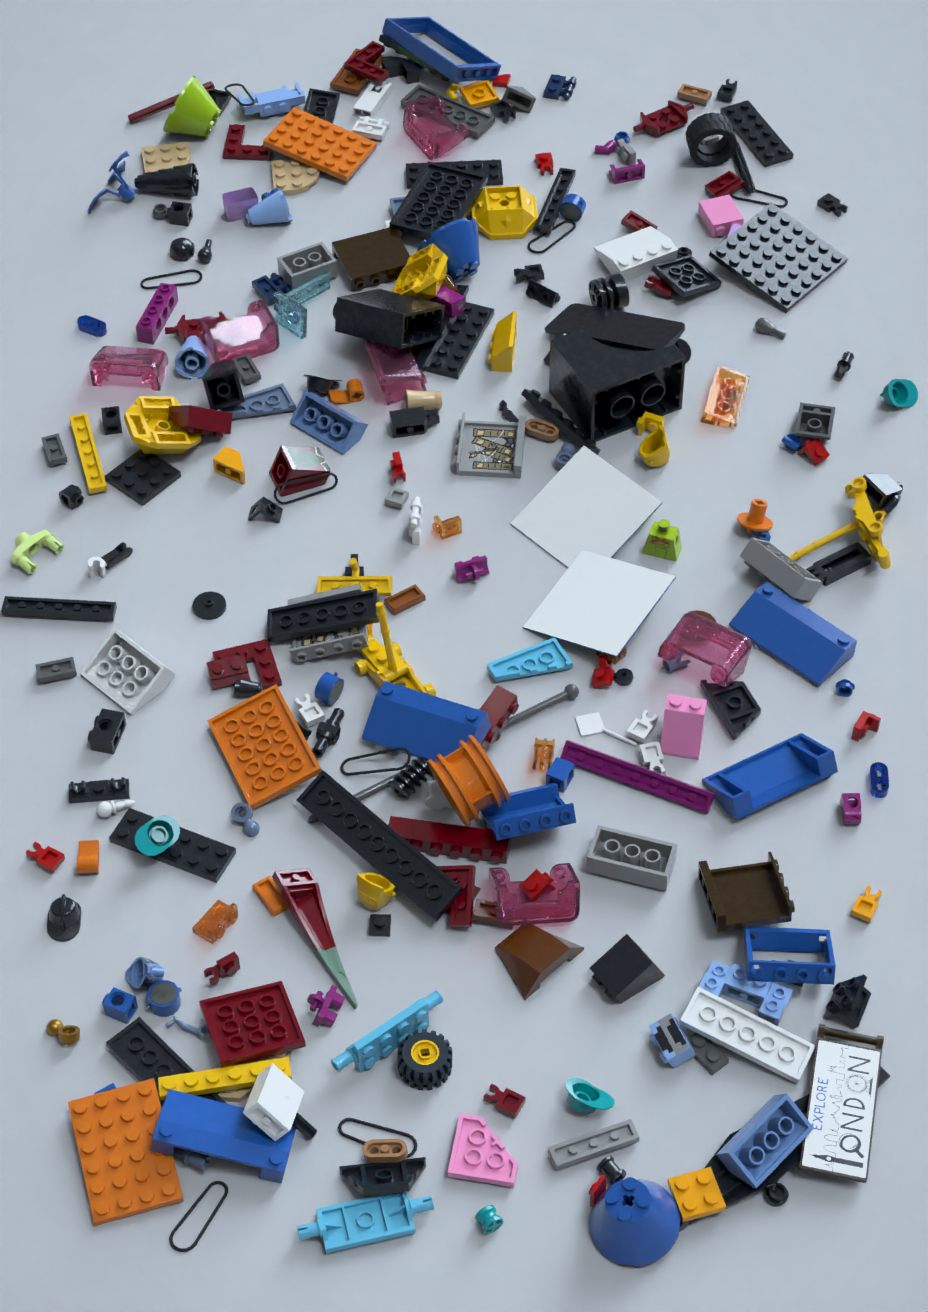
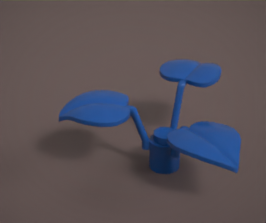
(124, 189)

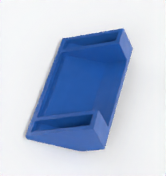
(793, 634)
(421, 722)
(771, 775)
(219, 1132)

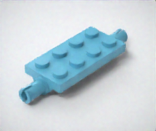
(388, 1036)
(365, 1220)

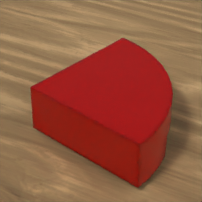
(501, 80)

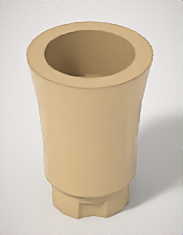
(429, 399)

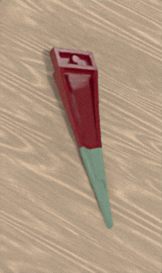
(304, 900)

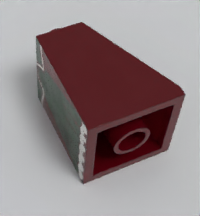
(298, 463)

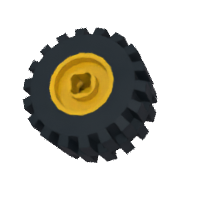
(424, 1059)

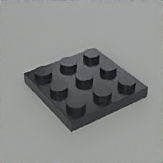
(686, 276)
(142, 476)

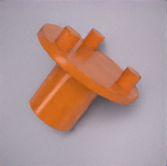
(755, 518)

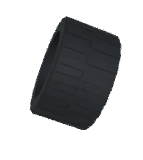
(705, 126)

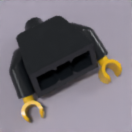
(881, 492)

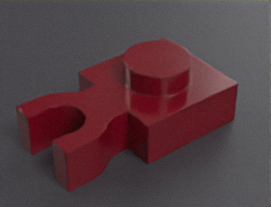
(659, 286)
(506, 1102)

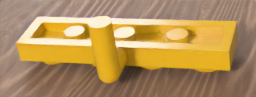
(381, 583)

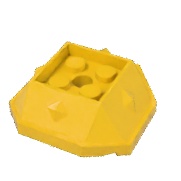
(505, 212)
(422, 273)
(154, 428)

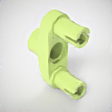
(29, 545)

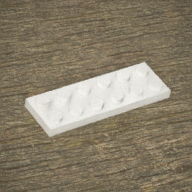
(747, 1035)

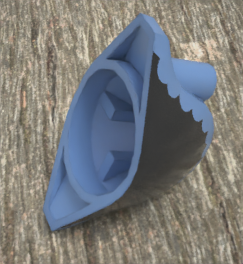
(144, 973)

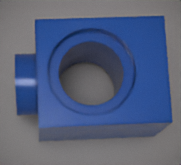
(561, 773)
(122, 1012)

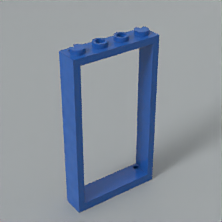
(480, 66)

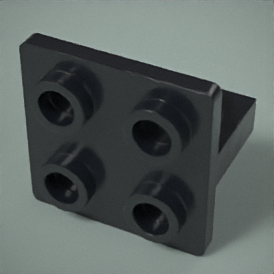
(849, 1001)

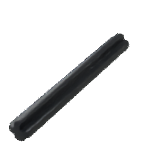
(743, 169)

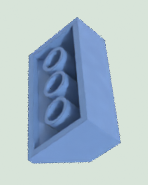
(328, 422)
(765, 1140)

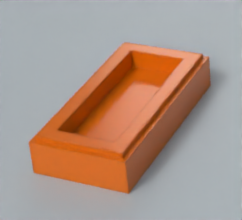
(269, 895)

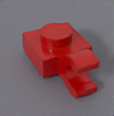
(397, 466)
(604, 674)

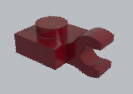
(225, 966)

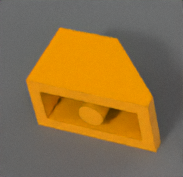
(229, 464)

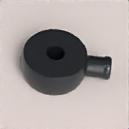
(624, 676)

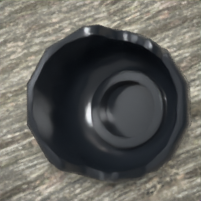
(181, 249)

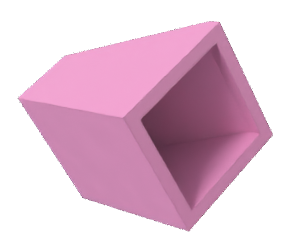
(683, 726)

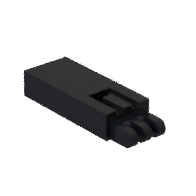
(841, 563)

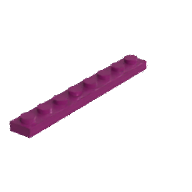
(638, 776)

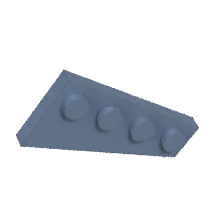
(265, 401)

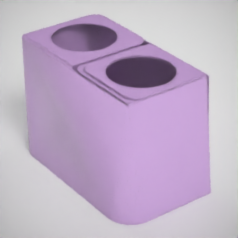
(238, 202)

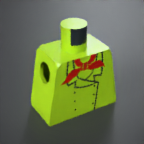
(663, 541)

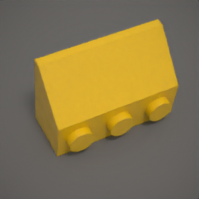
(504, 344)

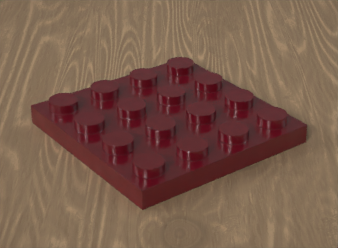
(251, 1024)

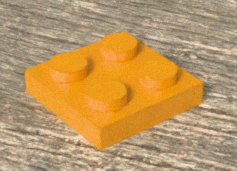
(479, 94)
(696, 1194)

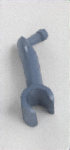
(202, 1029)

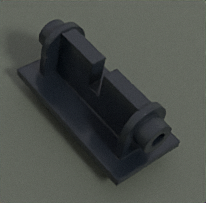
(542, 293)

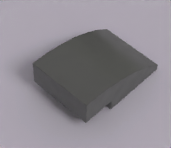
(815, 421)

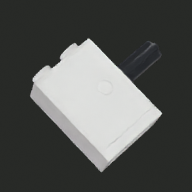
(275, 1104)

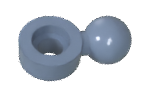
(563, 458)
(251, 827)

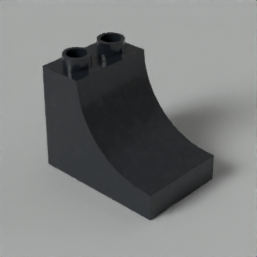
(612, 387)

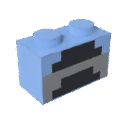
(671, 1040)

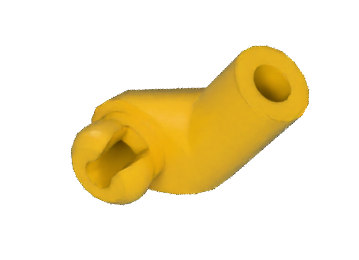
(452, 91)

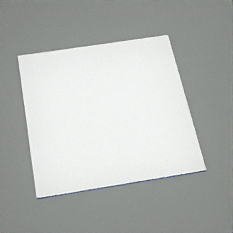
(586, 509)
(599, 603)

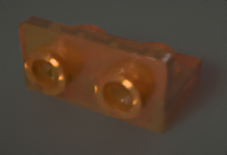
(216, 921)

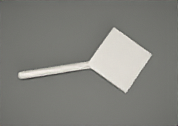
(592, 724)

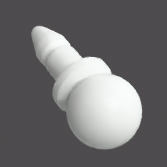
(105, 808)

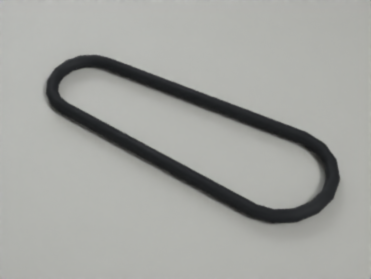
(237, 84)
(749, 200)
(566, 221)
(169, 274)
(302, 479)
(372, 754)
(375, 1126)
(191, 1209)

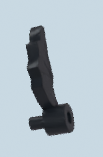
(508, 414)

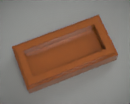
(404, 599)

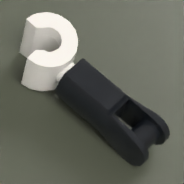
(108, 560)

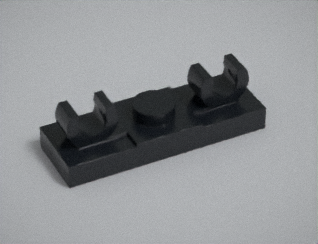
(99, 790)

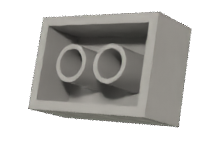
(306, 264)

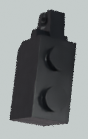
(411, 421)

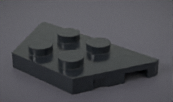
(733, 704)
(383, 1178)

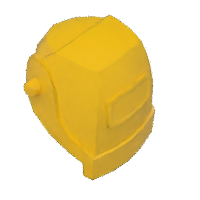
(655, 448)
(374, 890)

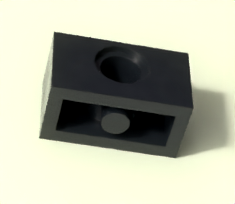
(107, 731)

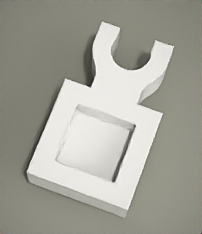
(309, 712)
(641, 729)
(652, 756)

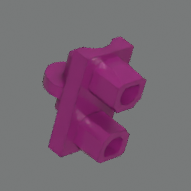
(471, 569)
(331, 999)

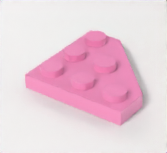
(480, 1154)

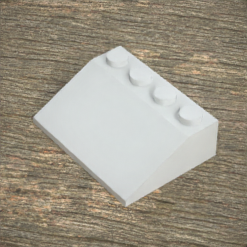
(636, 252)
(126, 672)

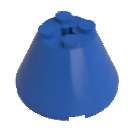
(460, 244)
(634, 1222)

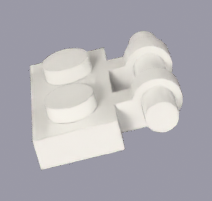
(371, 127)
(415, 520)

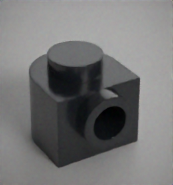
(71, 496)

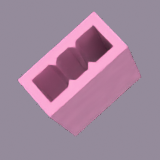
(719, 215)

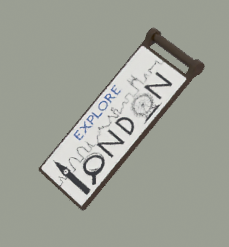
(842, 1105)

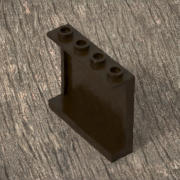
(371, 257)
(746, 895)

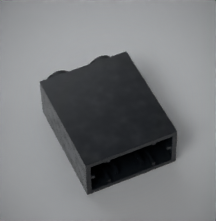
(389, 318)

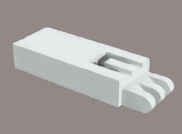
(372, 99)

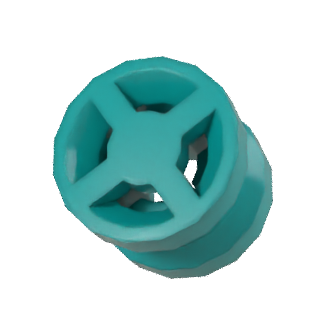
(489, 1219)

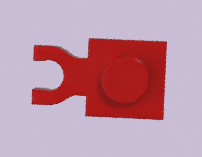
(544, 162)
(46, 858)

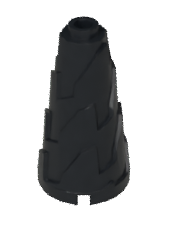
(175, 180)

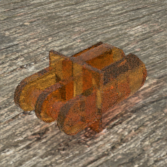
(543, 749)

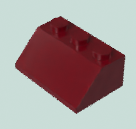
(201, 419)

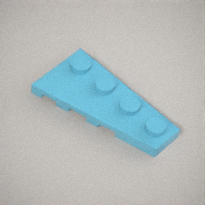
(534, 660)

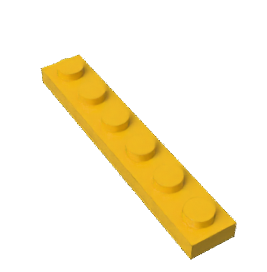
(88, 453)
(219, 1078)

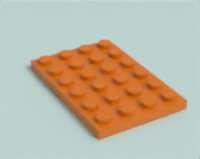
(320, 144)
(264, 746)
(116, 1153)

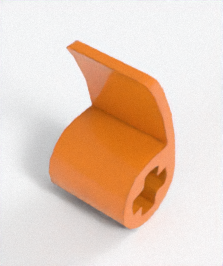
(353, 393)
(88, 857)

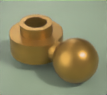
(67, 1034)

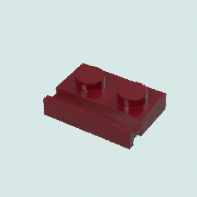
(724, 185)
(227, 670)

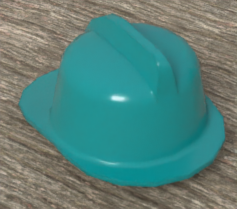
(900, 393)
(157, 835)
(587, 1098)

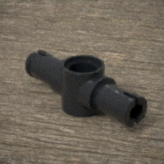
(328, 732)

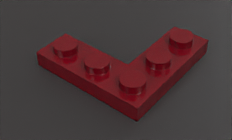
(361, 64)
(236, 151)
(261, 654)
(462, 908)

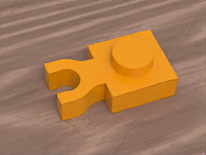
(866, 906)

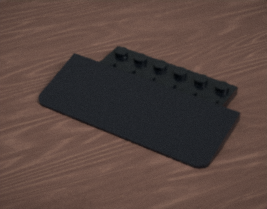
(616, 328)
(458, 341)

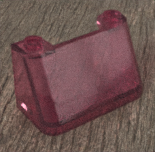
(431, 128)
(250, 333)
(129, 361)
(395, 370)
(710, 643)
(555, 906)

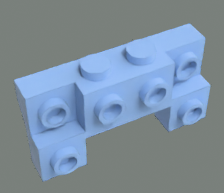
(273, 101)
(733, 982)

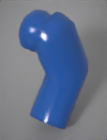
(762, 535)

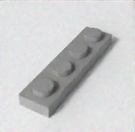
(593, 1144)

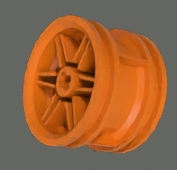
(469, 780)

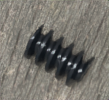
(410, 777)

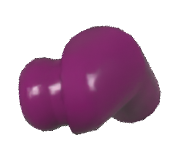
(609, 147)

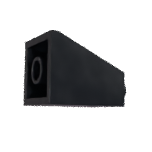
(222, 385)
(625, 970)

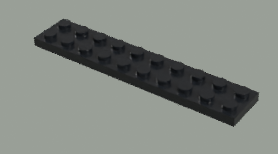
(380, 845)

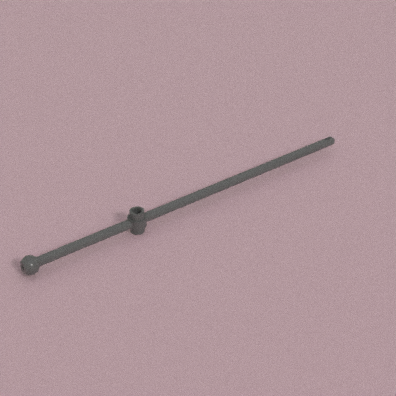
(571, 691)

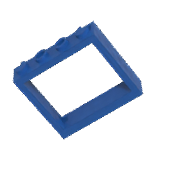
(789, 940)

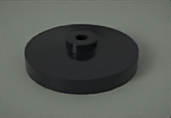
(209, 605)

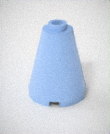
(270, 210)
(192, 358)

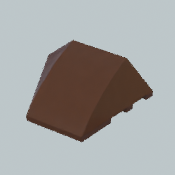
(534, 955)

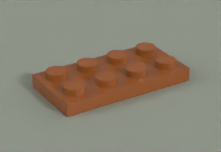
(349, 81)

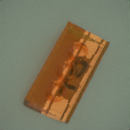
(725, 398)

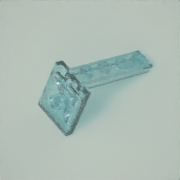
(288, 306)

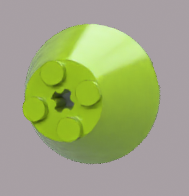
(194, 111)

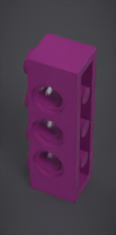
(157, 313)

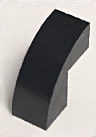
(400, 67)

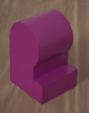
(851, 808)

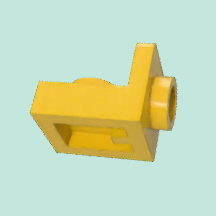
(649, 422)

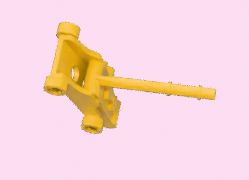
(865, 524)
(385, 662)

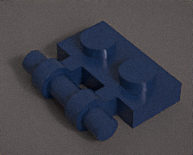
(555, 86)
(268, 286)

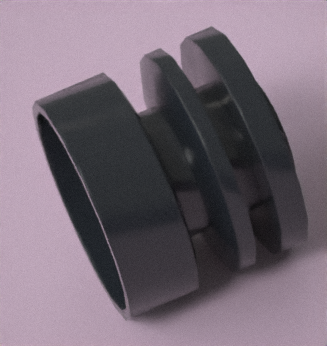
(609, 292)

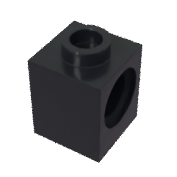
(180, 213)
(111, 420)

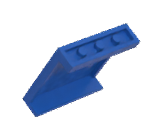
(528, 812)

